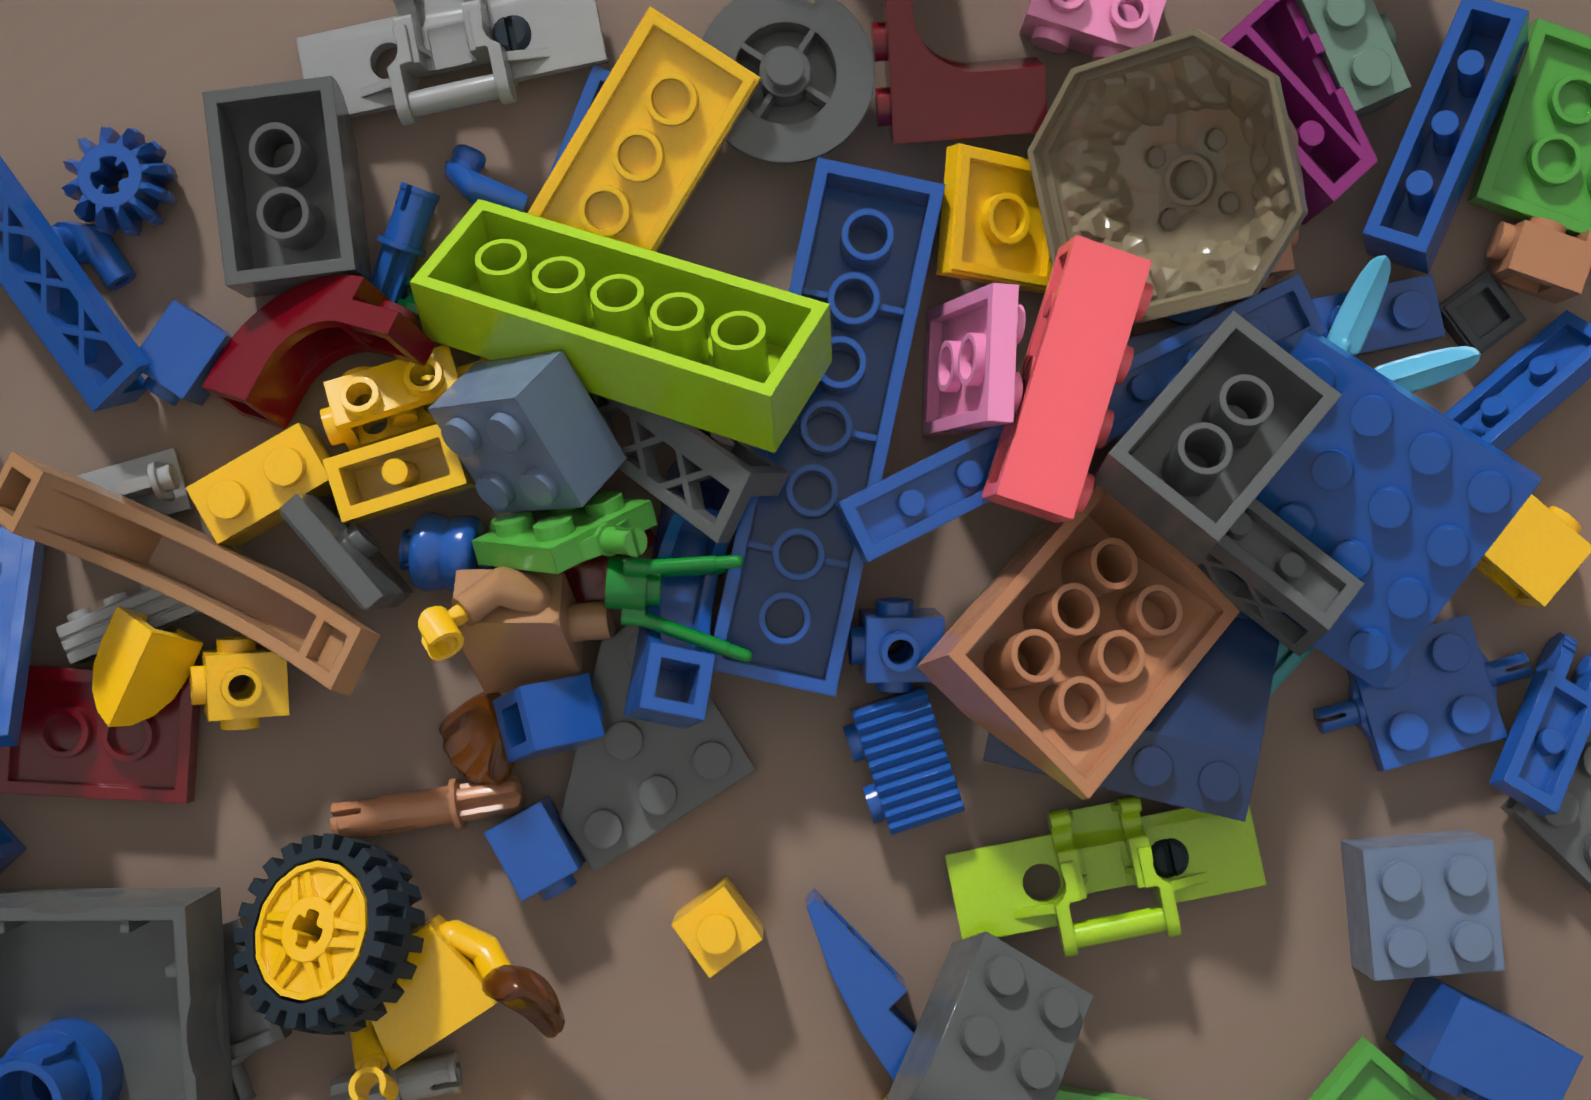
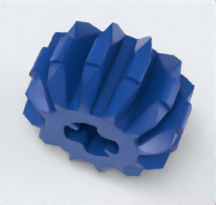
(103, 169)

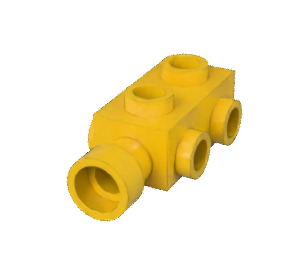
(390, 394)

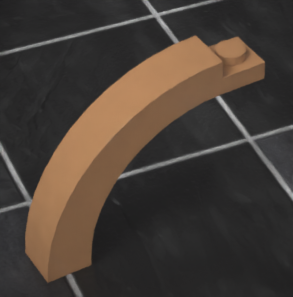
(188, 567)

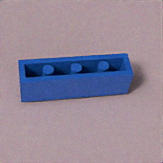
(1446, 133)

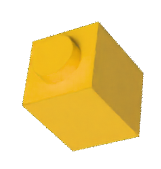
(718, 926)

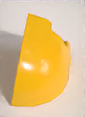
(139, 668)

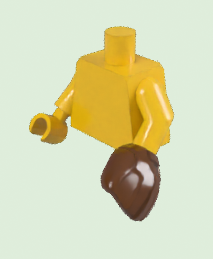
(454, 982)

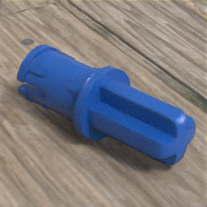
(403, 240)

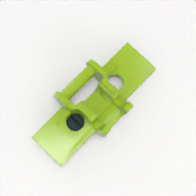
(1101, 849)

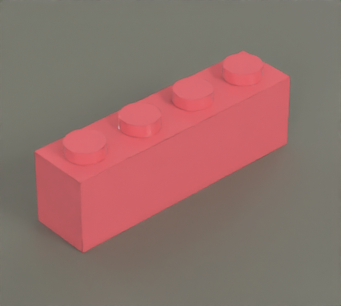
(1069, 380)

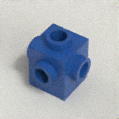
(879, 627)

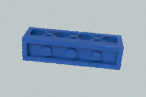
(65, 304)

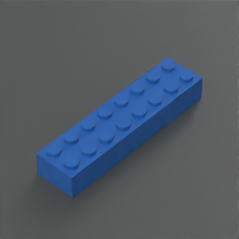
(801, 573)

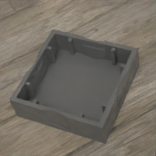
(133, 965)

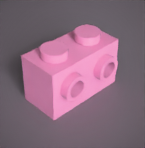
(1092, 26)

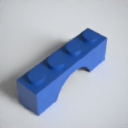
(669, 675)

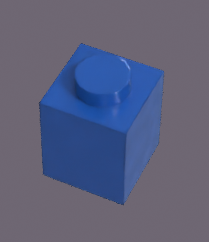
(182, 354)
(549, 717)
(536, 850)

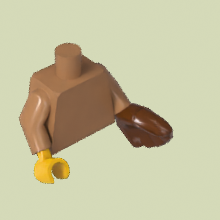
(514, 634)

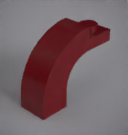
(301, 335)

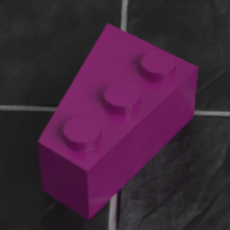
(1329, 134)

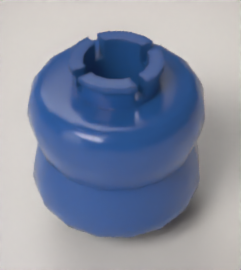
(439, 548)

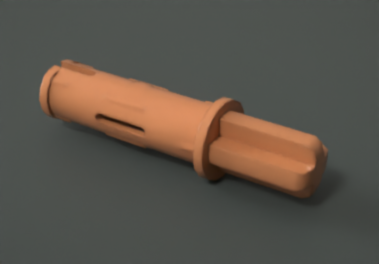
(426, 808)

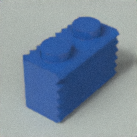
(905, 760)

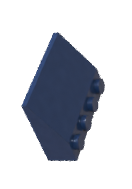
(1205, 738)

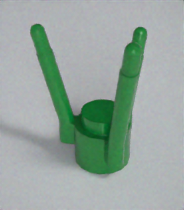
(639, 582)

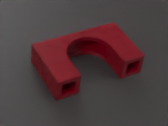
(947, 98)

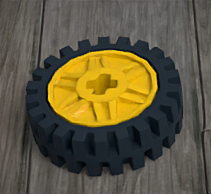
(328, 935)

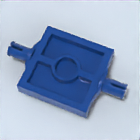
(1432, 701)

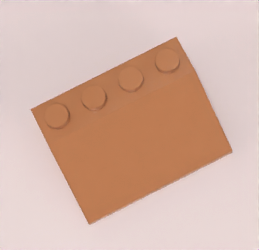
(1080, 642)

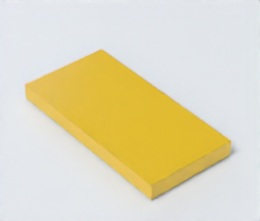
(647, 136)

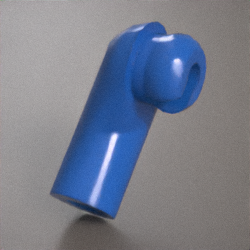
(98, 250)

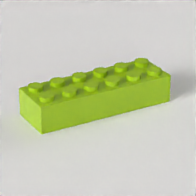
(628, 321)

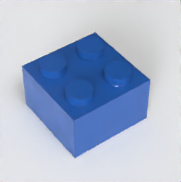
(1477, 1048)

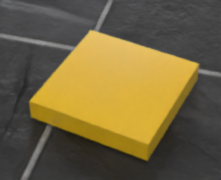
(992, 221)

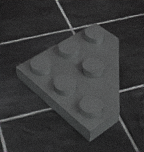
(642, 770)

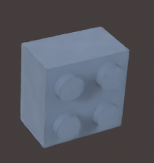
(528, 433)
(1422, 905)

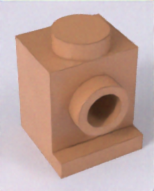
(1540, 258)

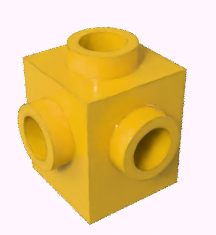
(261, 696)

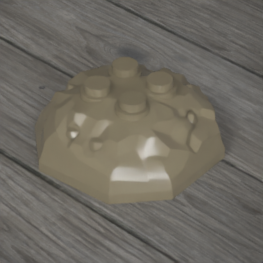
(1176, 161)

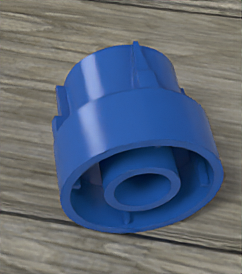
(62, 1062)

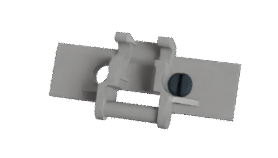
(443, 36)

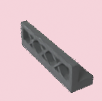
(730, 462)
(1280, 575)

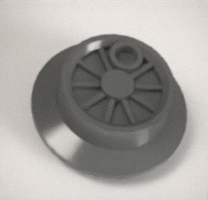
(812, 73)

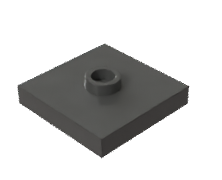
(346, 552)

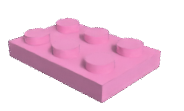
(973, 361)

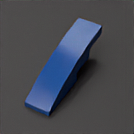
(865, 982)

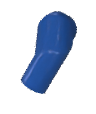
(465, 176)

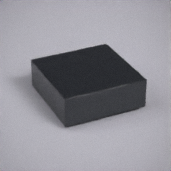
(1480, 313)

